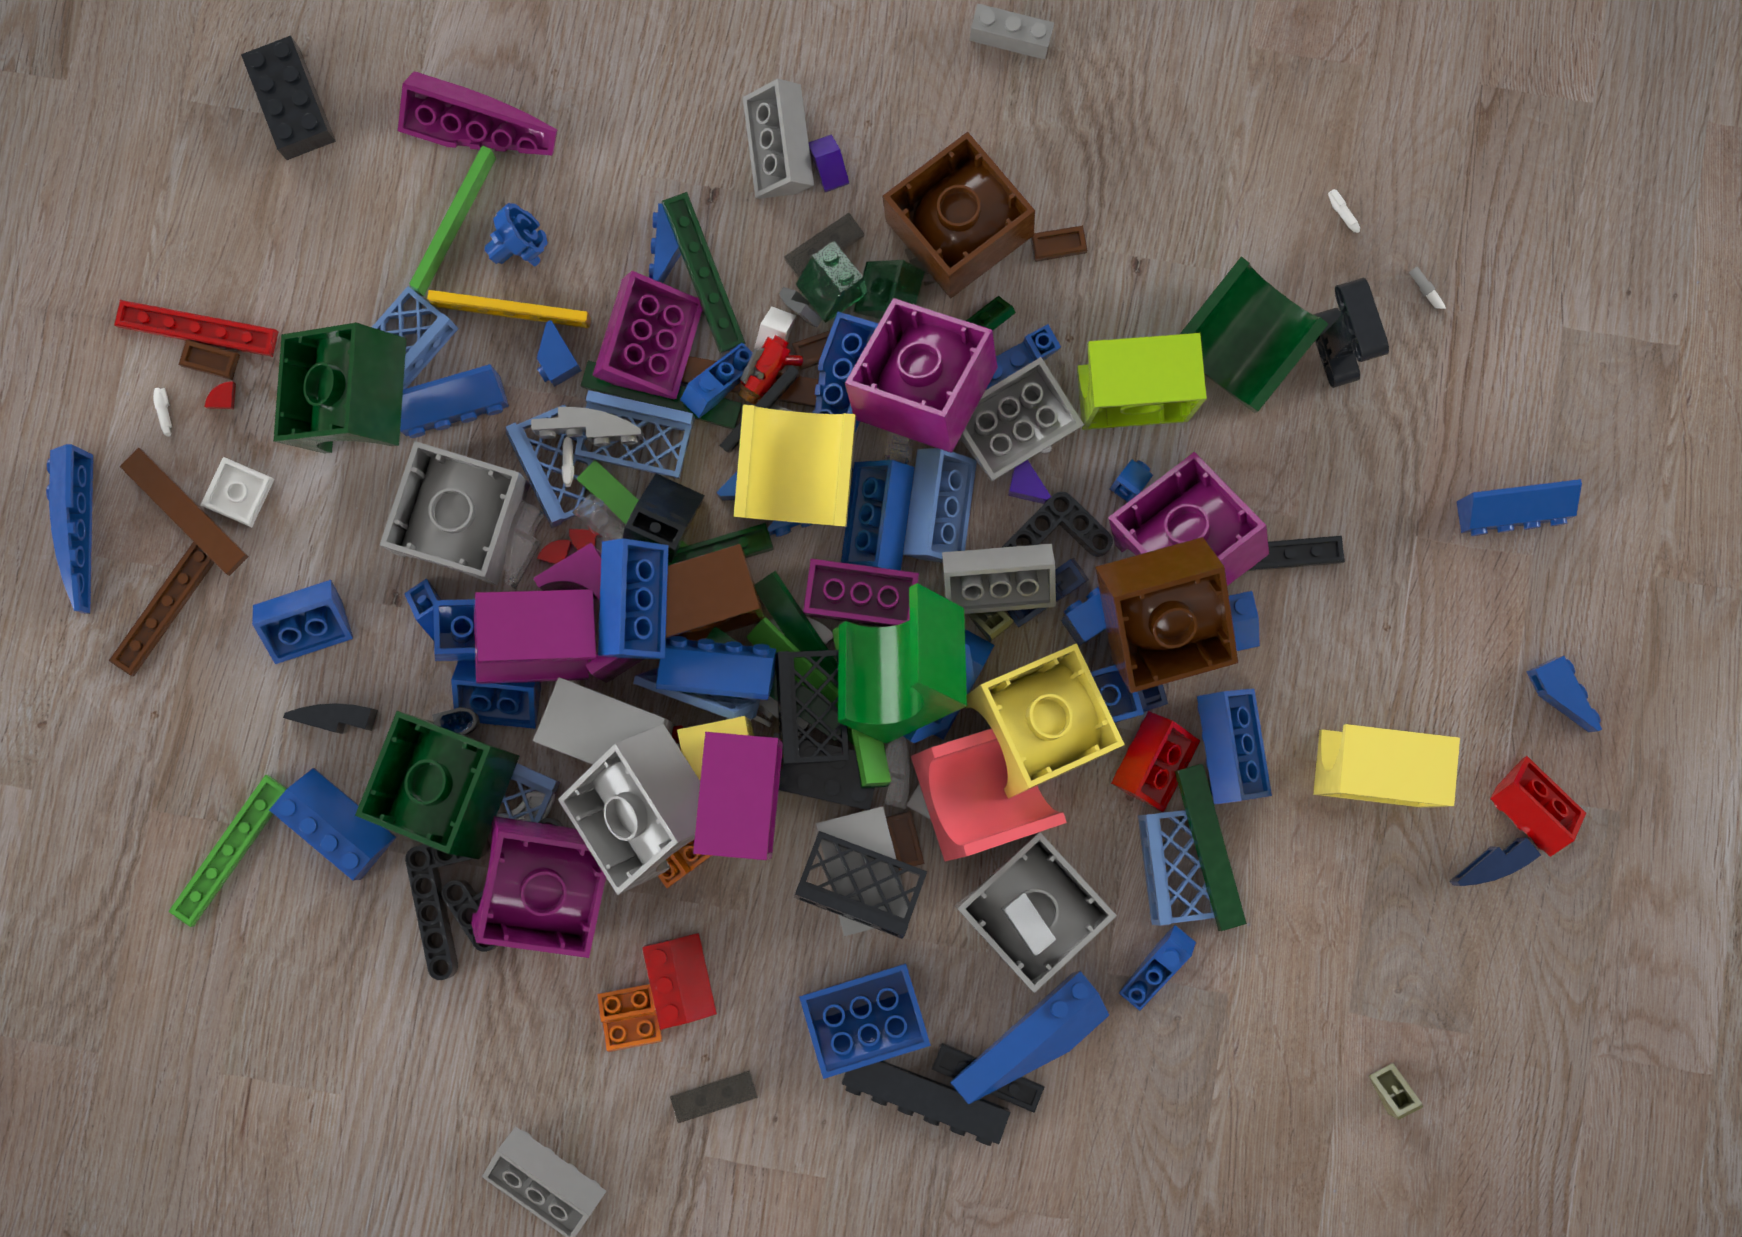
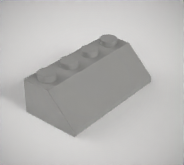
(778, 139)
(1000, 578)
(543, 1183)

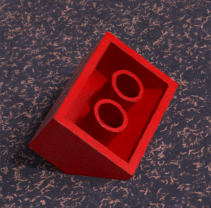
(1152, 761)
(1538, 807)
(679, 981)

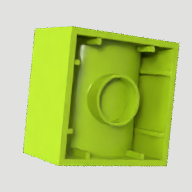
(1141, 381)

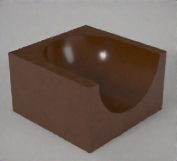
(959, 214)
(711, 593)
(1167, 614)

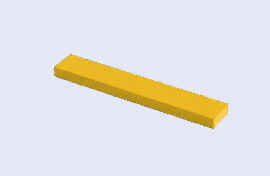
(509, 309)

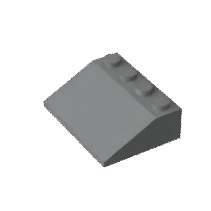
(1019, 420)

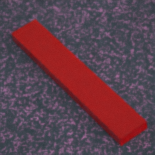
(196, 328)

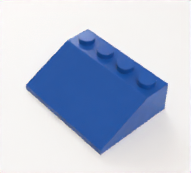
(864, 1021)

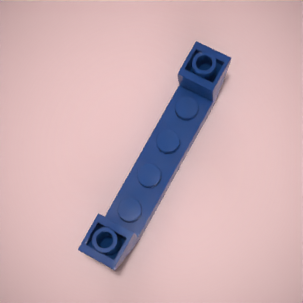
(1035, 345)

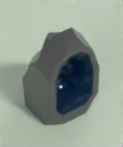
(459, 720)

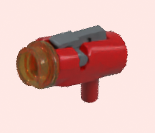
(764, 367)

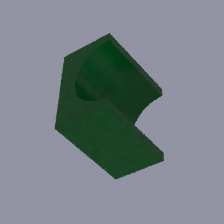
(1251, 335)
(339, 387)
(437, 786)

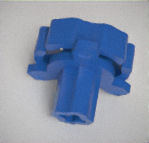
(515, 235)

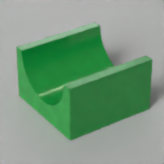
(903, 672)

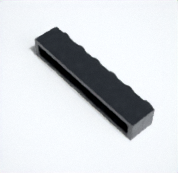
(928, 1098)

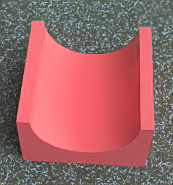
(968, 801)

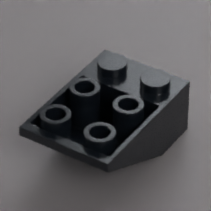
(663, 514)

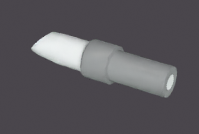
(1427, 288)

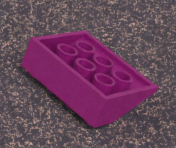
(648, 337)

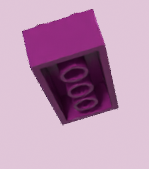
(858, 593)

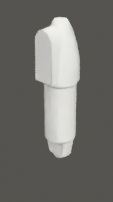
(1339, 206)
(161, 403)
(567, 462)

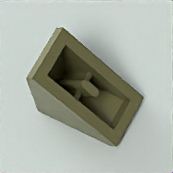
(991, 623)
(1395, 1092)

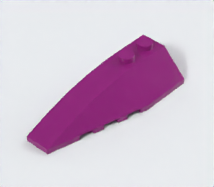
(464, 117)

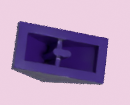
(828, 163)
(1027, 485)

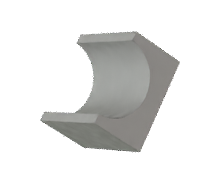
(454, 512)
(590, 723)
(635, 807)
(869, 831)
(1059, 896)

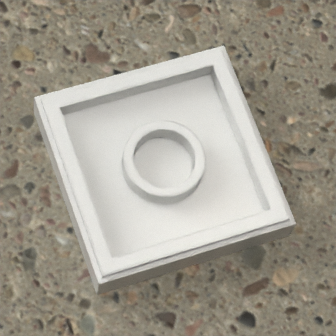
(237, 492)

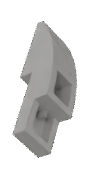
(599, 426)

